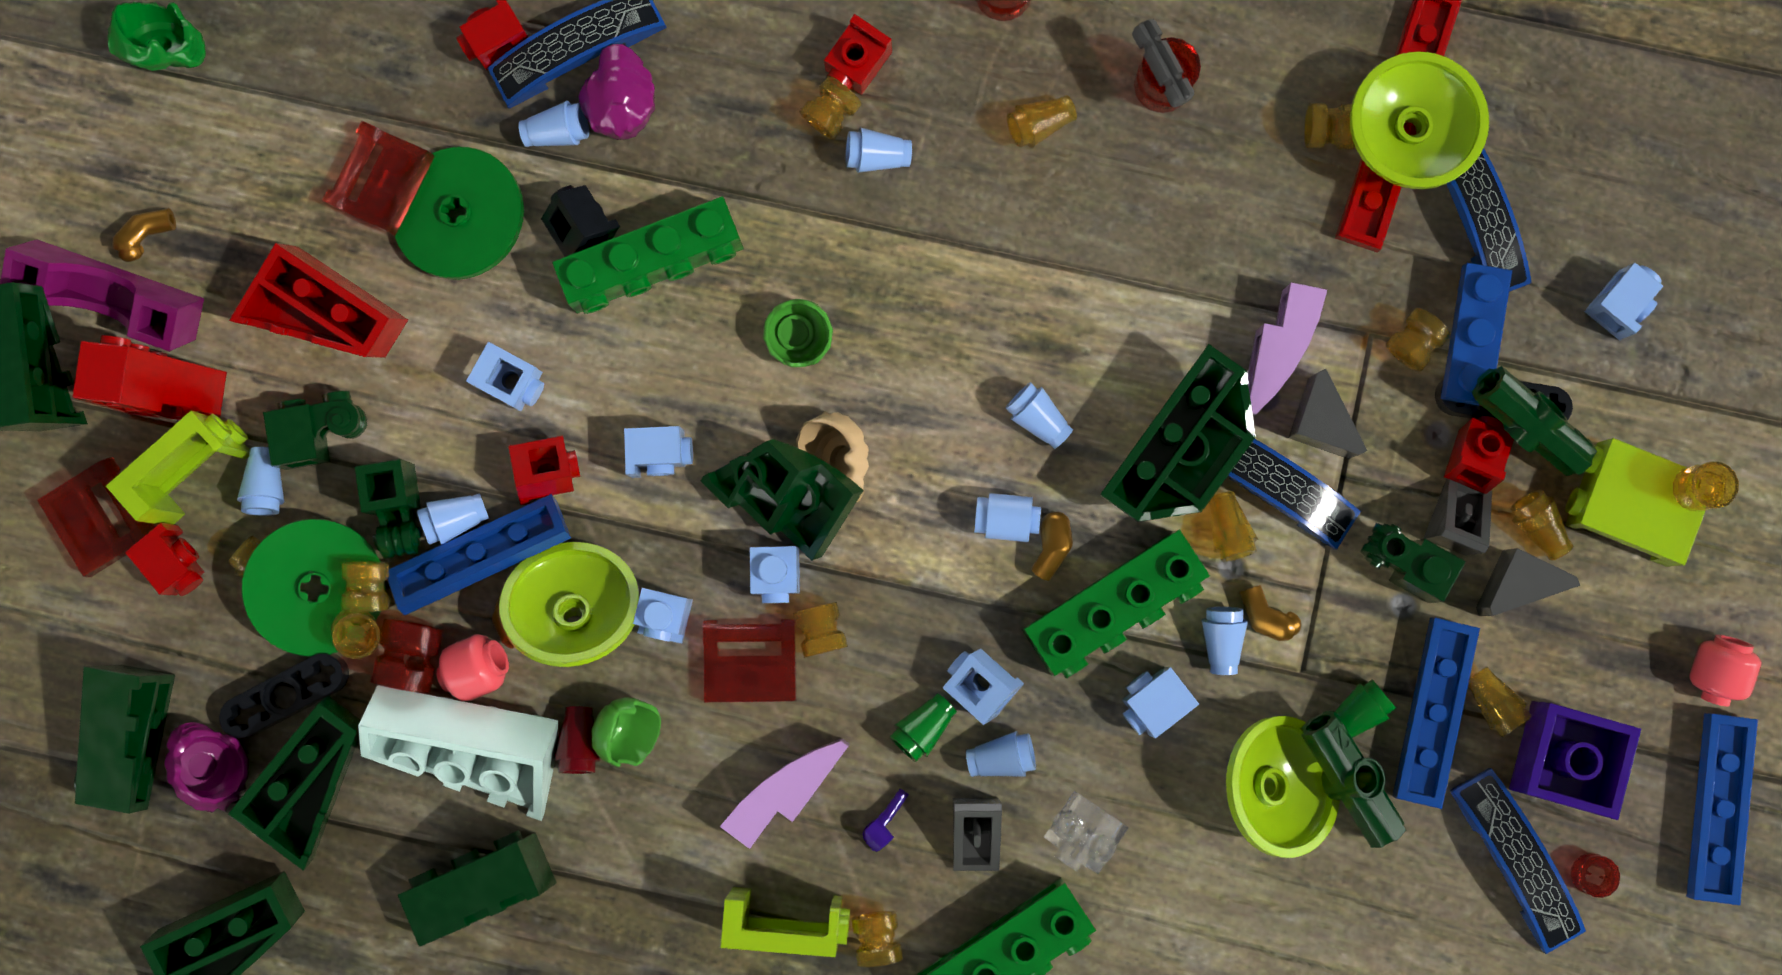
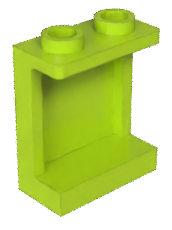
(169, 461)
(1633, 502)
(781, 935)

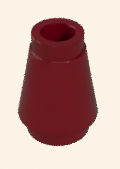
(574, 745)

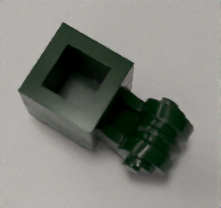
(299, 430)
(391, 494)
(1417, 564)

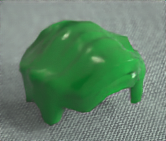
(154, 36)

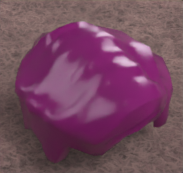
(618, 94)
(206, 767)

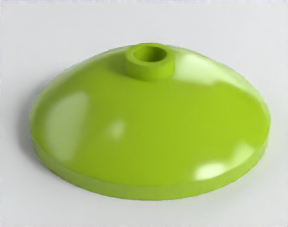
(1438, 101)
(563, 584)
(1278, 789)

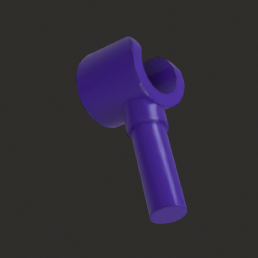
(876, 833)

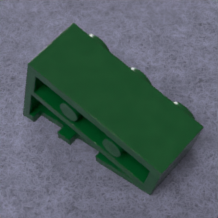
(31, 378)
(120, 735)
(301, 783)
(476, 887)
(226, 934)

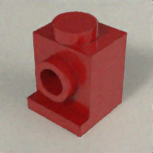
(491, 33)
(868, 41)
(1480, 454)
(533, 459)
(167, 561)

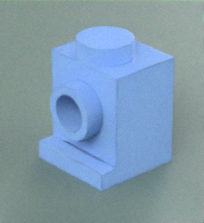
(1626, 300)
(493, 369)
(657, 450)
(662, 615)
(980, 701)

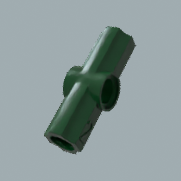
(1534, 421)
(1353, 779)

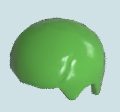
(798, 333)
(626, 731)

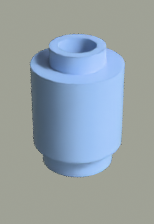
(1007, 517)

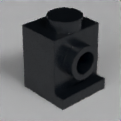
(577, 220)

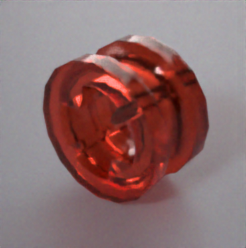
(1610, 880)

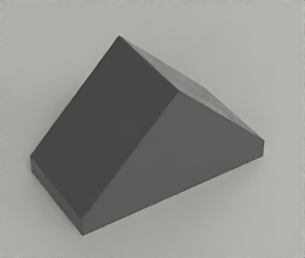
(1324, 420)
(1461, 519)
(1520, 581)
(976, 834)

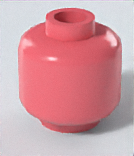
(472, 667)
(1725, 670)

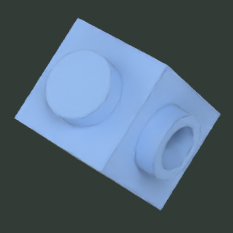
(774, 573)
(1157, 702)

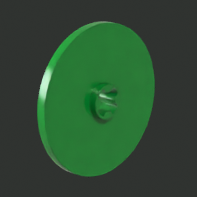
(475, 240)
(274, 580)

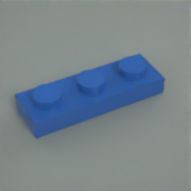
(1475, 329)

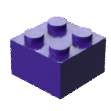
(1575, 759)

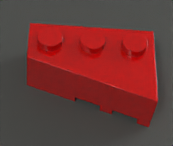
(316, 304)
(145, 381)

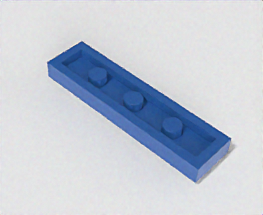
(477, 554)
(1436, 712)
(1722, 809)

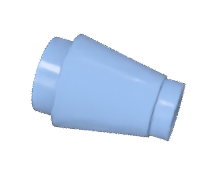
(555, 126)
(876, 151)
(1039, 415)
(261, 485)
(451, 517)
(1224, 638)
(1003, 756)

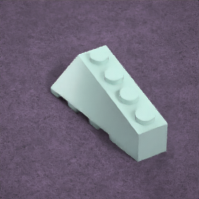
(463, 745)

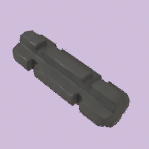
(1163, 63)

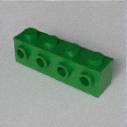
(647, 256)
(1116, 603)
(1023, 938)

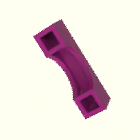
(144, 306)

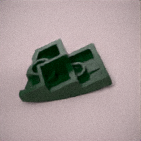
(788, 493)

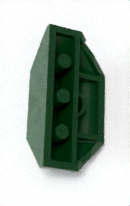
(1188, 443)

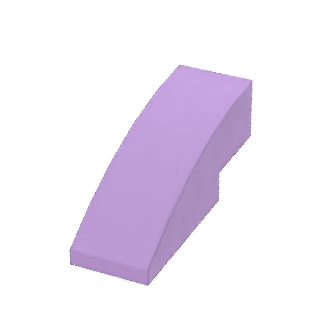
(1282, 345)
(783, 792)

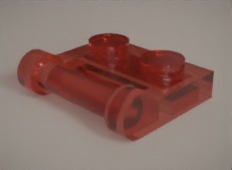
(390, 183)
(85, 525)
(750, 677)

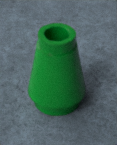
(1364, 708)
(923, 727)

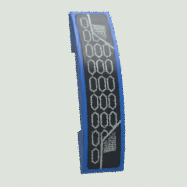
(571, 43)
(1490, 221)
(1295, 493)
(1521, 859)

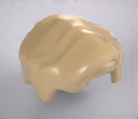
(838, 443)

